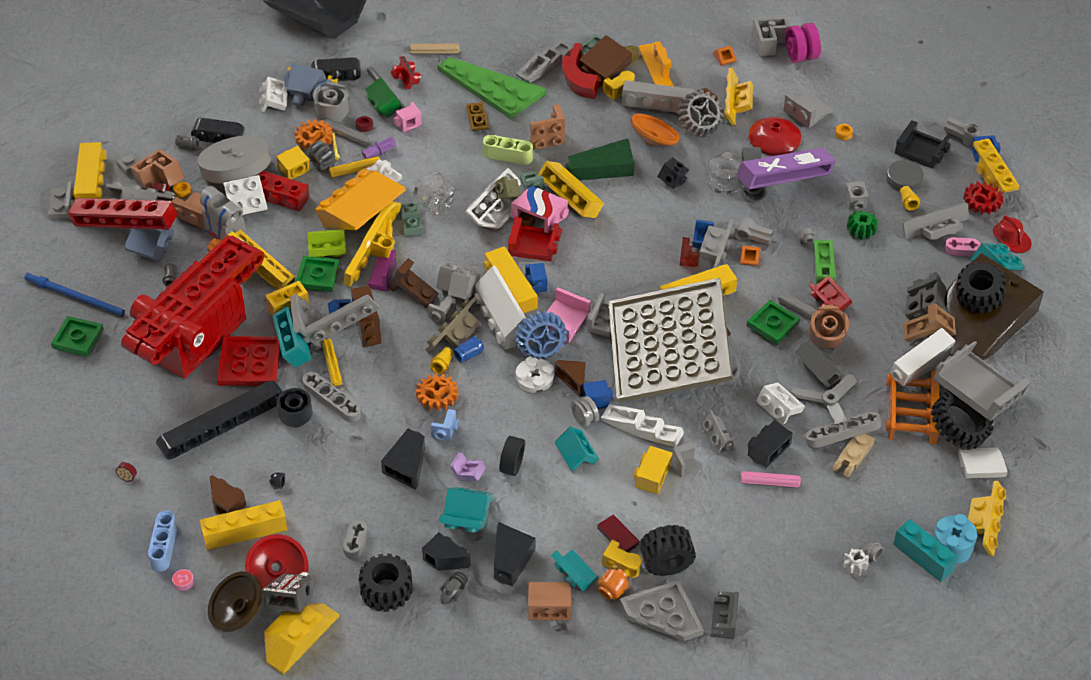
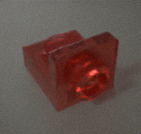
(688, 257)

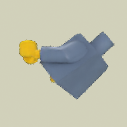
(302, 82)

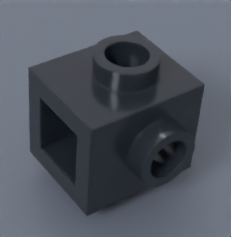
(673, 173)

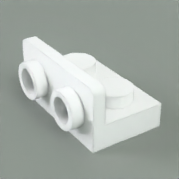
(273, 94)
(779, 402)

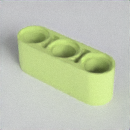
(507, 149)

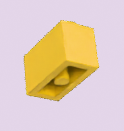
(653, 470)

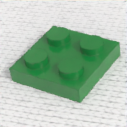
(318, 273)
(773, 322)
(77, 336)

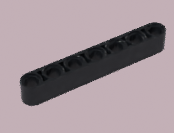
(219, 420)

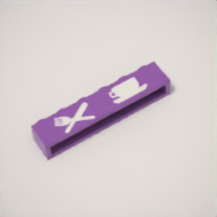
(785, 168)

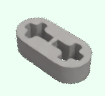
(359, 540)

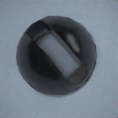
(277, 480)

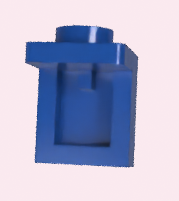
(700, 231)

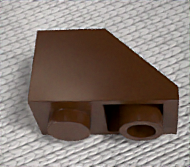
(226, 497)

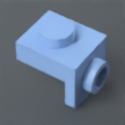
(445, 430)

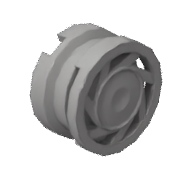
(585, 411)

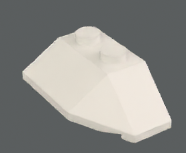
(488, 209)

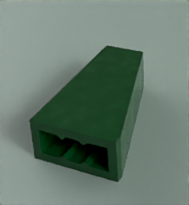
(603, 162)

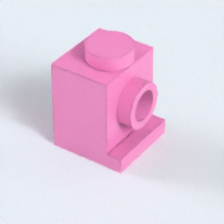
(408, 118)

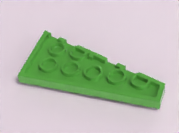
(498, 90)

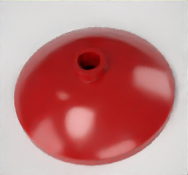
(775, 136)
(275, 550)

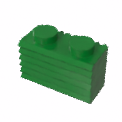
(383, 97)

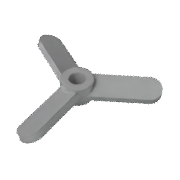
(829, 398)

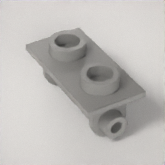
(716, 433)

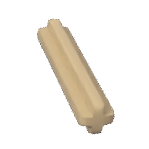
(441, 48)

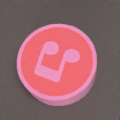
(183, 580)

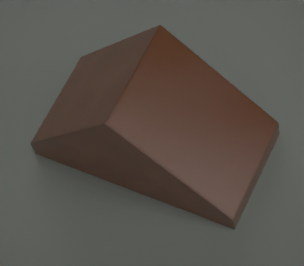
(572, 374)

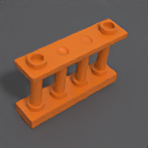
(929, 399)

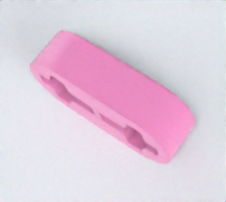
(961, 247)

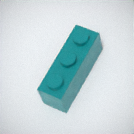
(292, 345)
(925, 550)

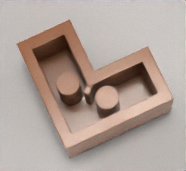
(157, 168)

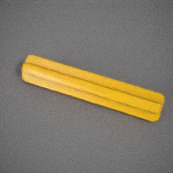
(352, 167)
(332, 363)

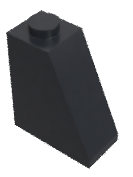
(405, 459)
(511, 553)

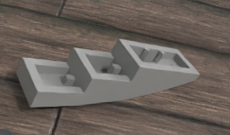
(545, 62)

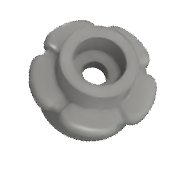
(806, 235)
(874, 551)

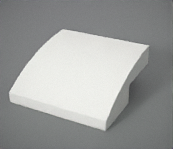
(982, 462)

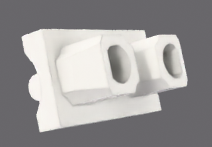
(384, 168)

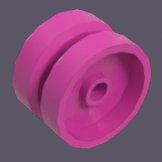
(803, 42)

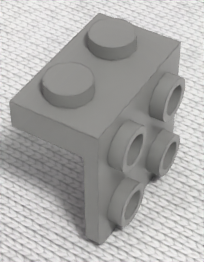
(805, 108)

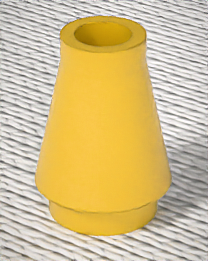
(909, 198)
(441, 361)

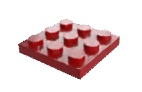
(248, 360)

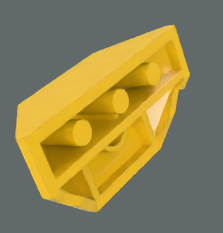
(295, 633)

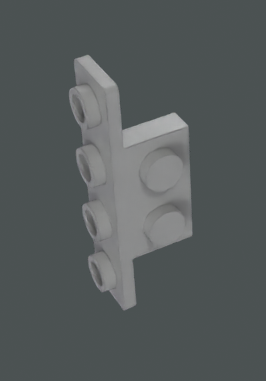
(136, 193)
(937, 223)
(716, 242)

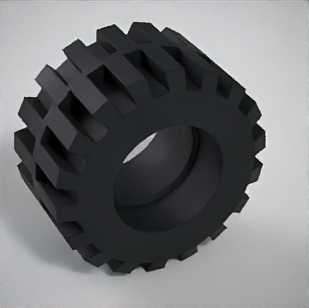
(985, 275)
(667, 550)
(385, 596)

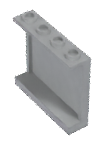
(978, 383)

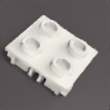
(246, 194)

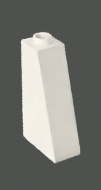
(922, 357)

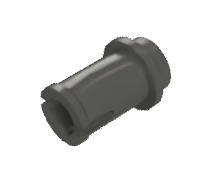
(190, 142)
(170, 274)

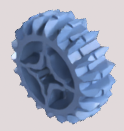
(537, 330)

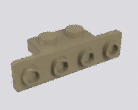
(459, 328)

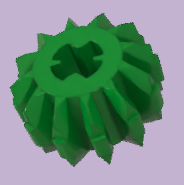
(862, 224)

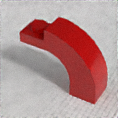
(578, 81)

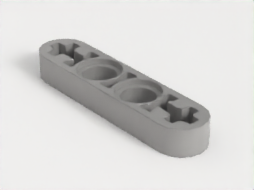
(333, 395)
(870, 422)

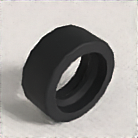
(512, 455)

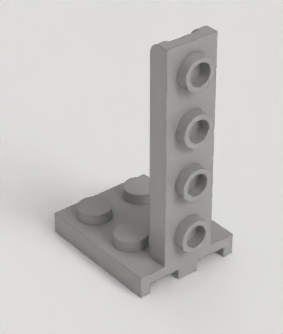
(314, 330)

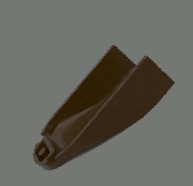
(996, 327)

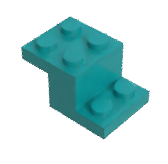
(466, 509)

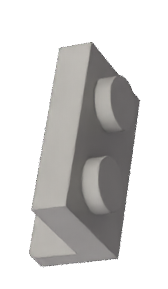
(599, 319)

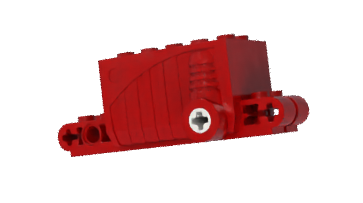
(195, 310)

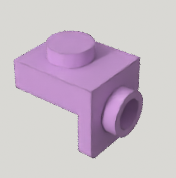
(467, 470)

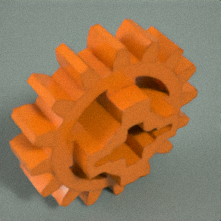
(313, 132)
(437, 392)

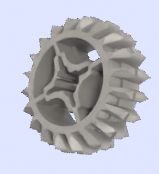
(692, 118)

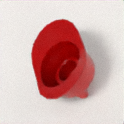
(1011, 233)

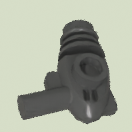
(454, 586)

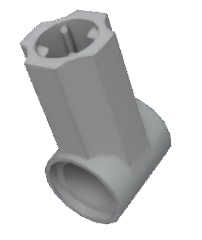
(963, 131)
(749, 231)

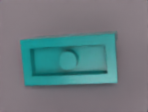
(575, 448)

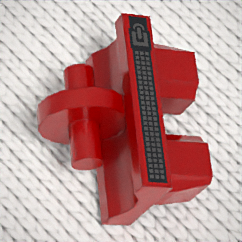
(406, 73)

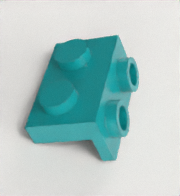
(576, 568)

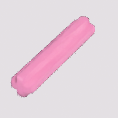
(770, 479)

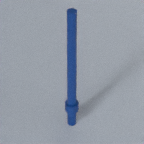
(44, 282)

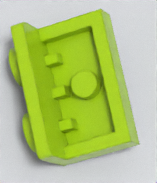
(326, 243)

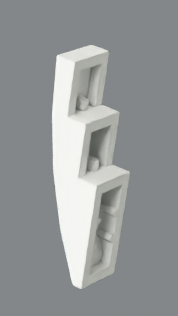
(642, 426)

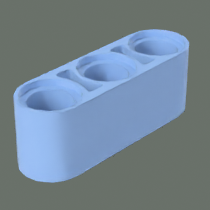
(162, 541)

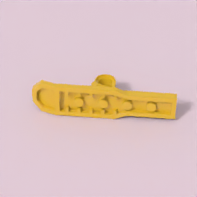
(377, 242)

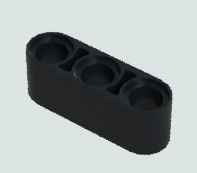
(341, 68)
(216, 130)

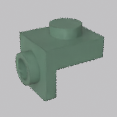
(532, 179)

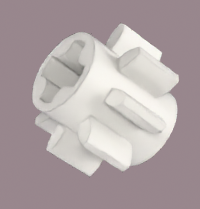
(855, 561)

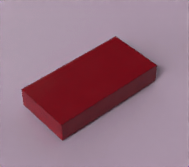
(615, 530)

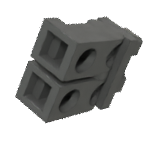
(923, 294)

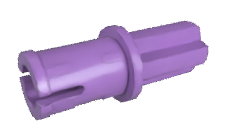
(379, 148)

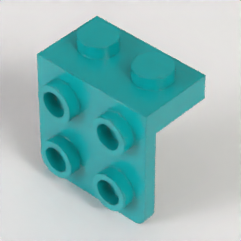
(1001, 254)

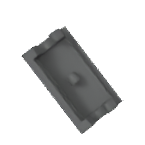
(724, 615)

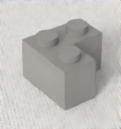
(768, 33)
(457, 281)

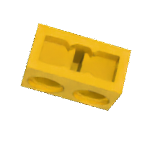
(281, 298)

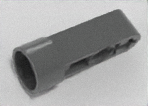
(754, 194)

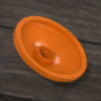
(654, 130)

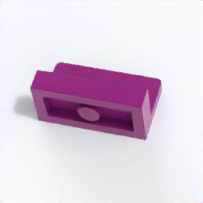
(383, 272)

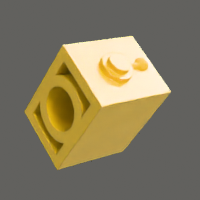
(293, 163)

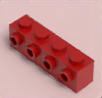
(284, 191)

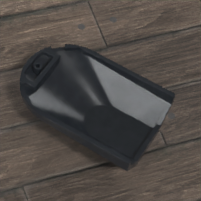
(325, 16)

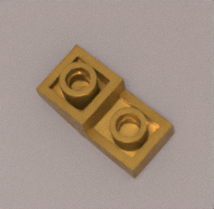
(477, 116)

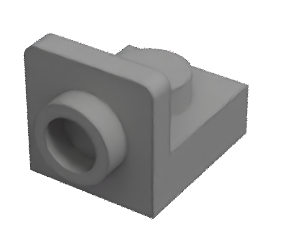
(443, 311)

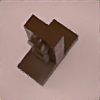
(413, 284)

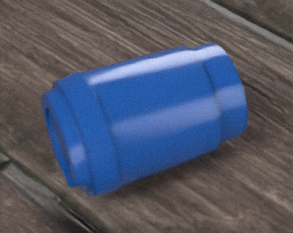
(468, 349)

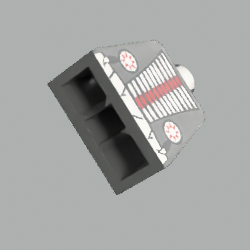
(288, 592)

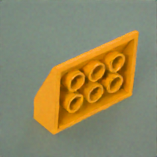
(358, 200)

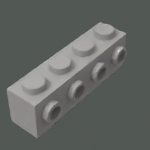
(653, 96)

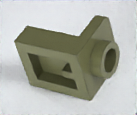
(507, 188)

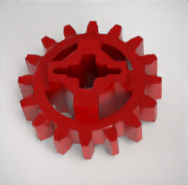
(983, 198)

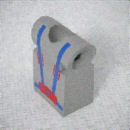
(220, 214)

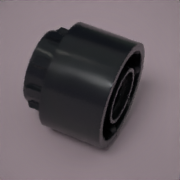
(294, 407)

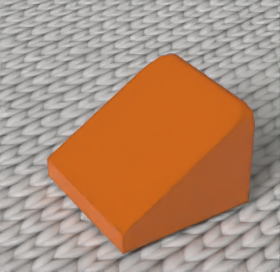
(725, 55)
(750, 255)

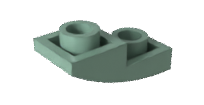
(411, 219)

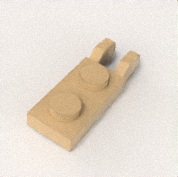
(854, 453)

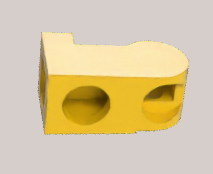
(614, 87)
(618, 559)

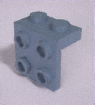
(149, 242)

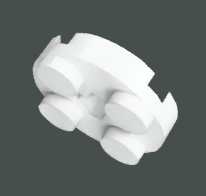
(534, 366)

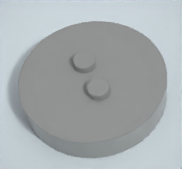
(234, 159)

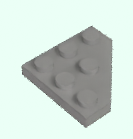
(664, 610)

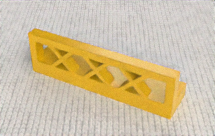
(266, 270)

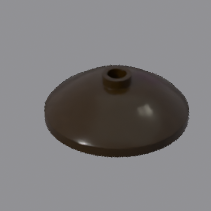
(235, 601)

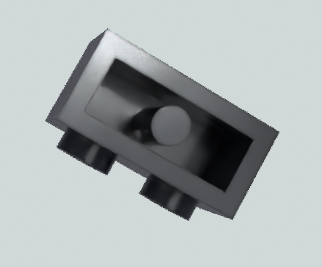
(769, 443)

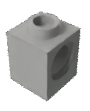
(856, 196)

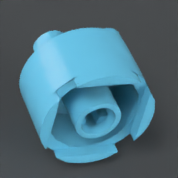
(957, 535)

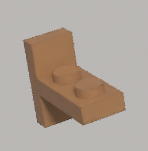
(929, 324)

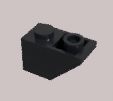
(445, 554)

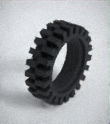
(953, 430)

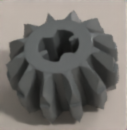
(321, 155)

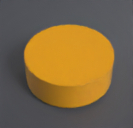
(844, 132)
(182, 190)

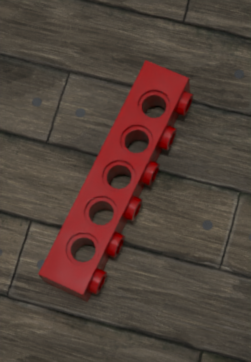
(122, 213)

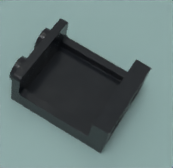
(921, 146)

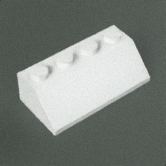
(499, 307)

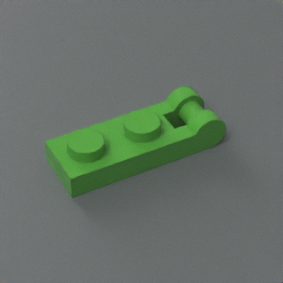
(824, 259)

